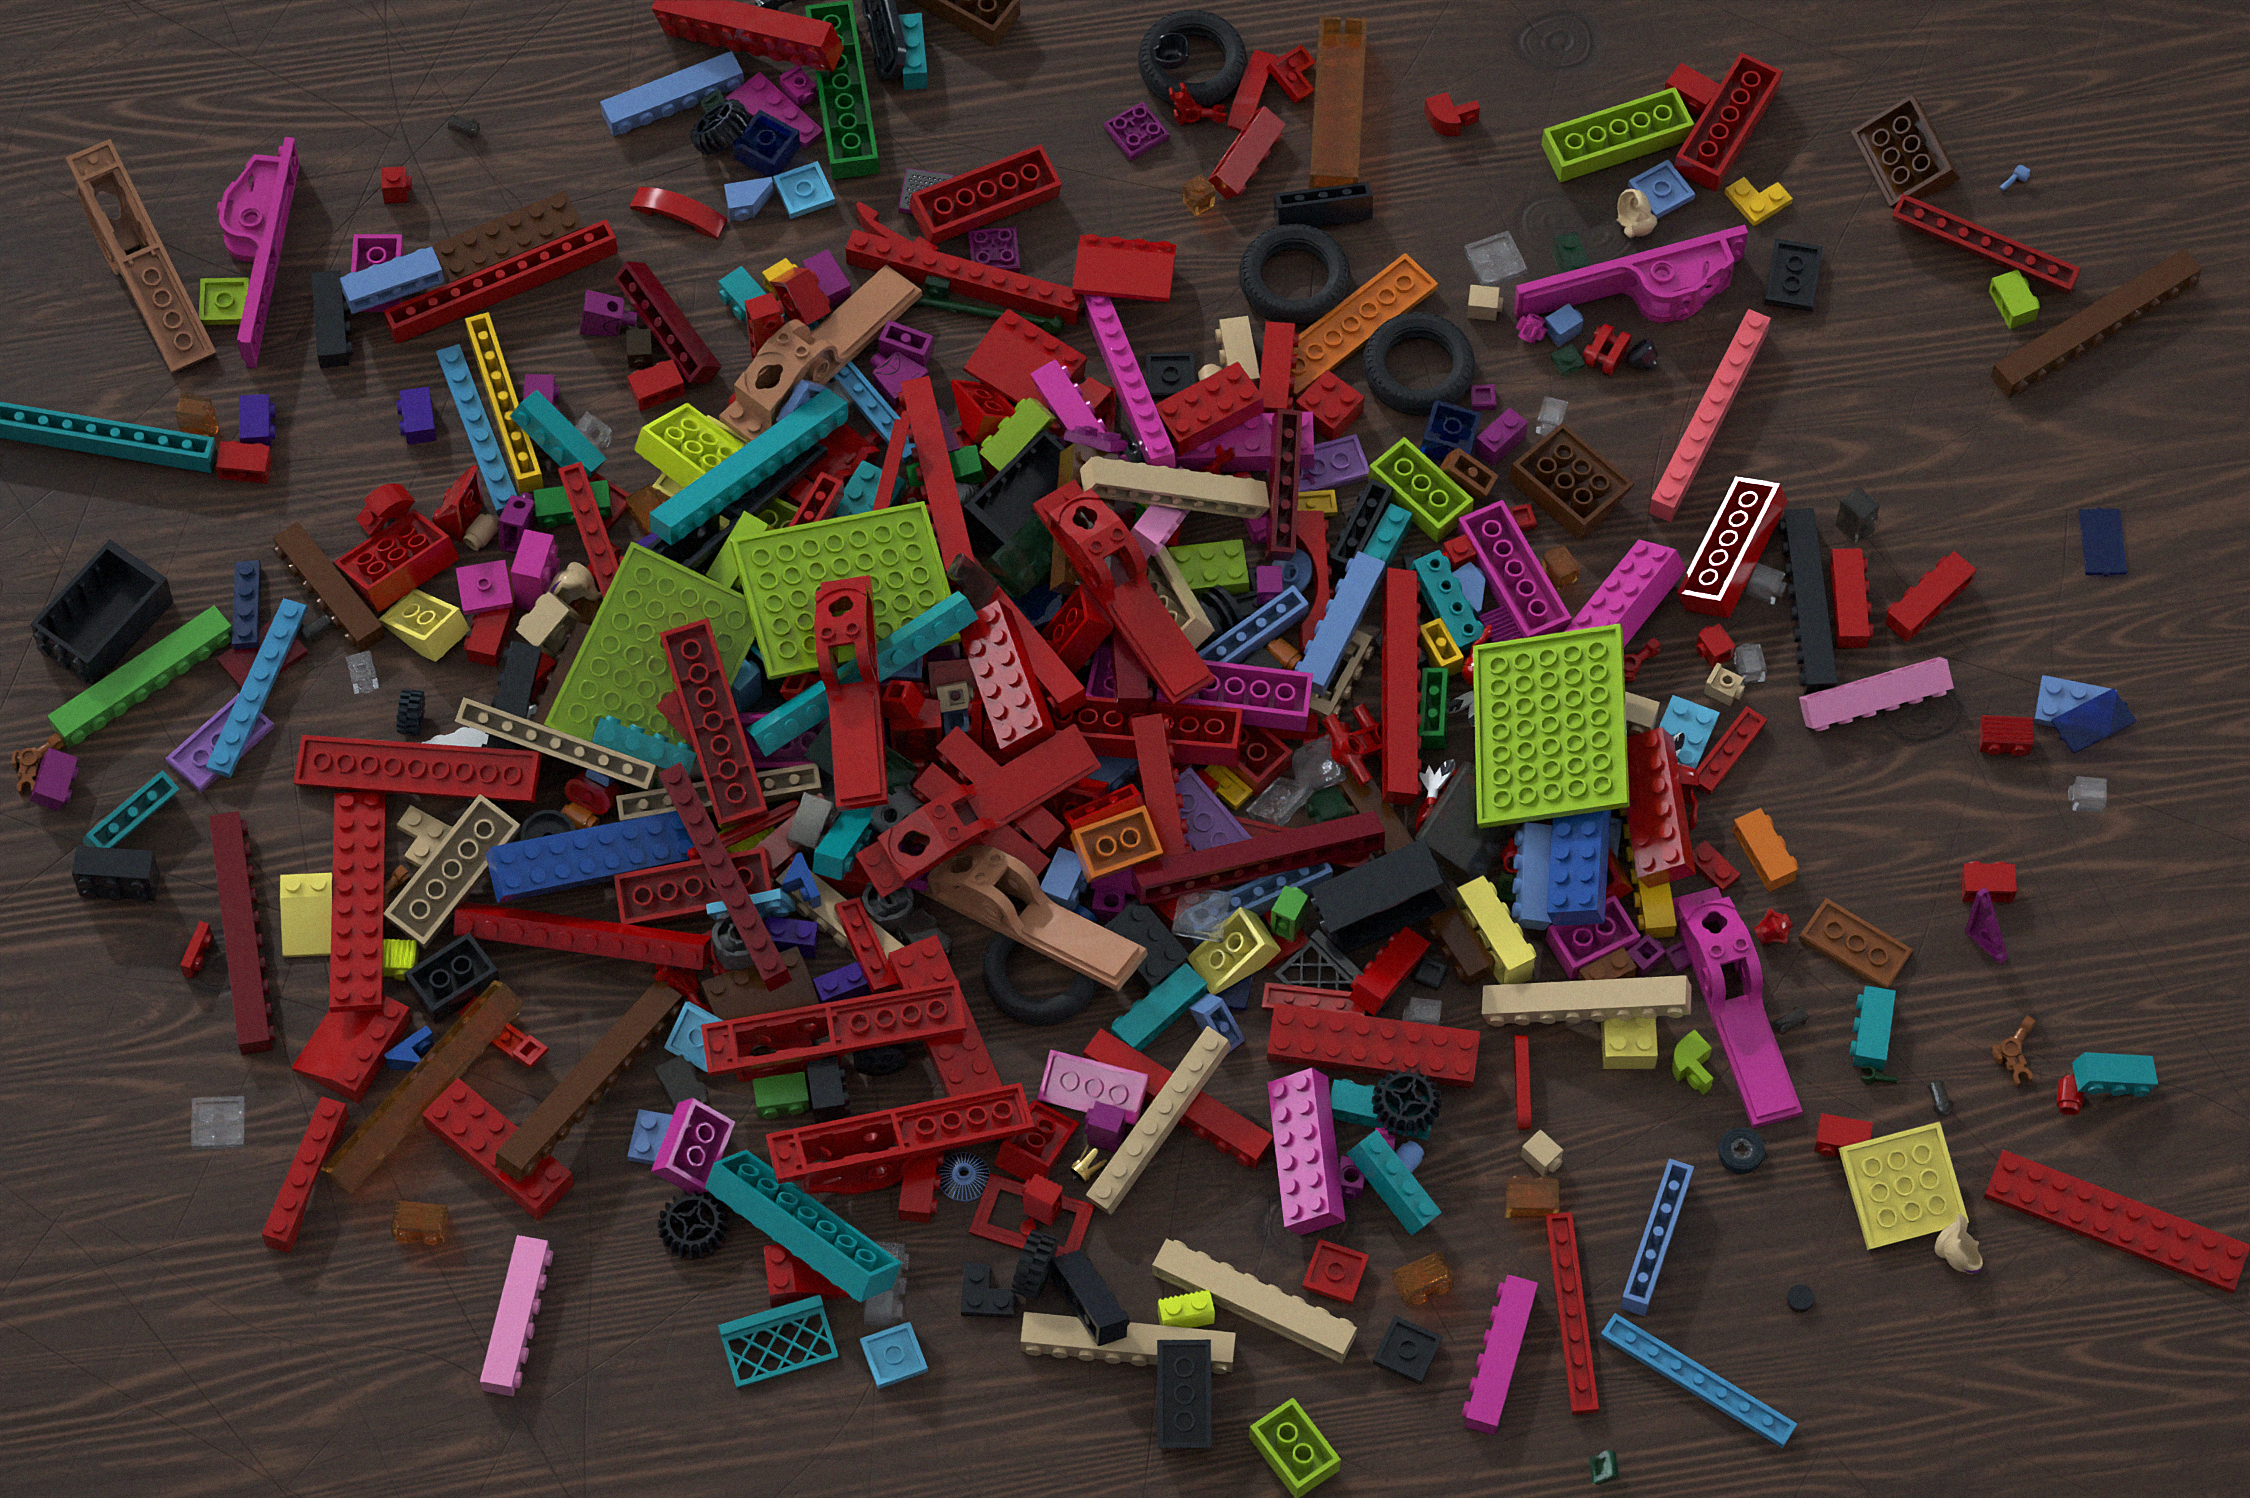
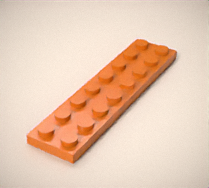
(1357, 317)

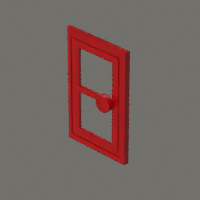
(1016, 1240)

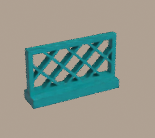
(769, 1320)

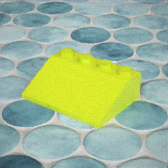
(685, 444)

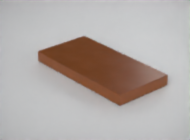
(1855, 944)

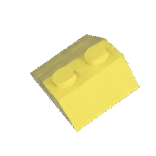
(426, 624)
(306, 914)
(1244, 950)

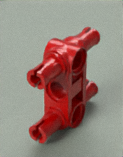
(1354, 747)

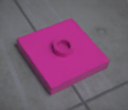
(484, 587)

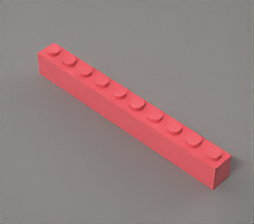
(1709, 415)

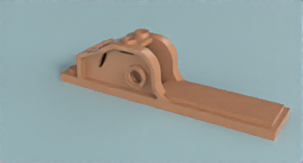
(146, 271)
(816, 354)
(1043, 925)

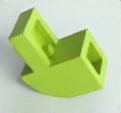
(1687, 1061)

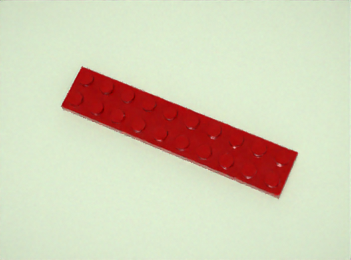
(417, 768)
(358, 902)
(2117, 1221)

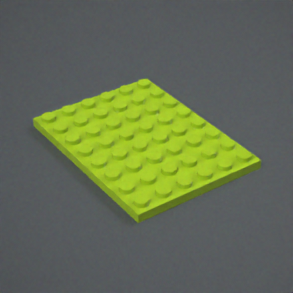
(787, 564)
(623, 659)
(1550, 726)

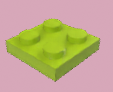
(222, 300)

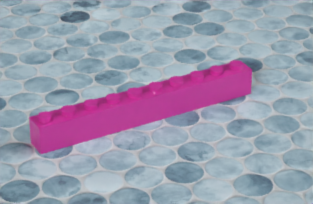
(1128, 381)

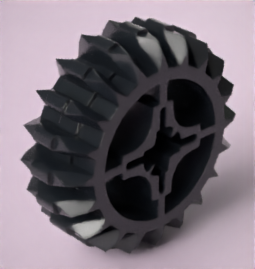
(720, 127)
(1388, 1092)
(710, 1234)

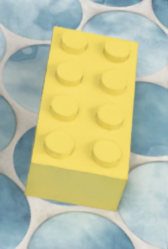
(1496, 931)

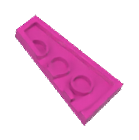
(764, 95)

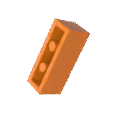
(1765, 849)

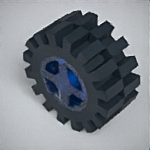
(410, 712)

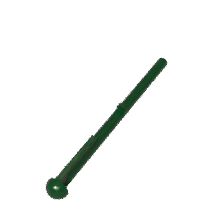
(1047, 324)

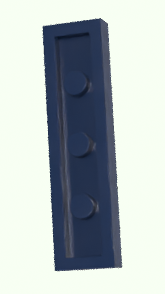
(246, 604)

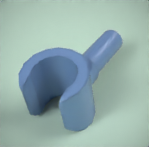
(2020, 173)

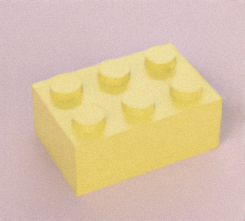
(1629, 1043)

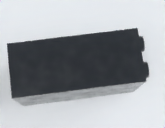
(1008, 498)
(101, 613)
(1382, 896)

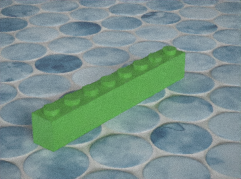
(141, 676)

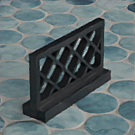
(1334, 958)

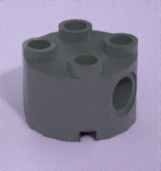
(900, 807)
(891, 909)
(729, 946)

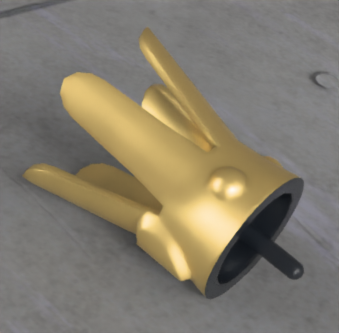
(1080, 1168)

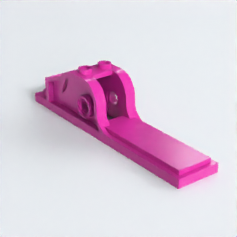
(254, 232)
(1662, 281)
(1740, 1020)

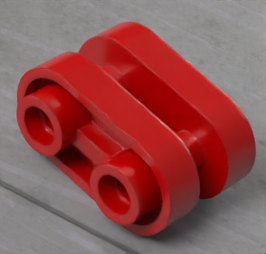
(1602, 338)
(592, 794)

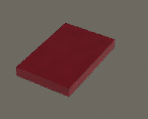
(239, 661)

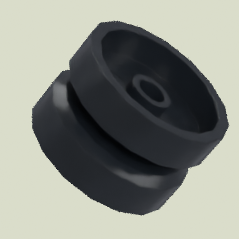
(545, 823)

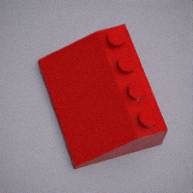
(1124, 268)
(1014, 351)
(397, 560)
(351, 1047)

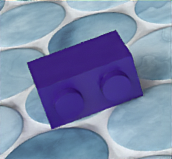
(417, 416)
(256, 419)
(793, 933)
(841, 984)

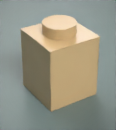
(1484, 302)
(1542, 1153)

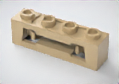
(1361, 647)

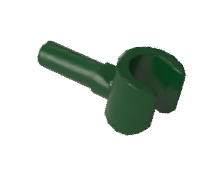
(1875, 1076)

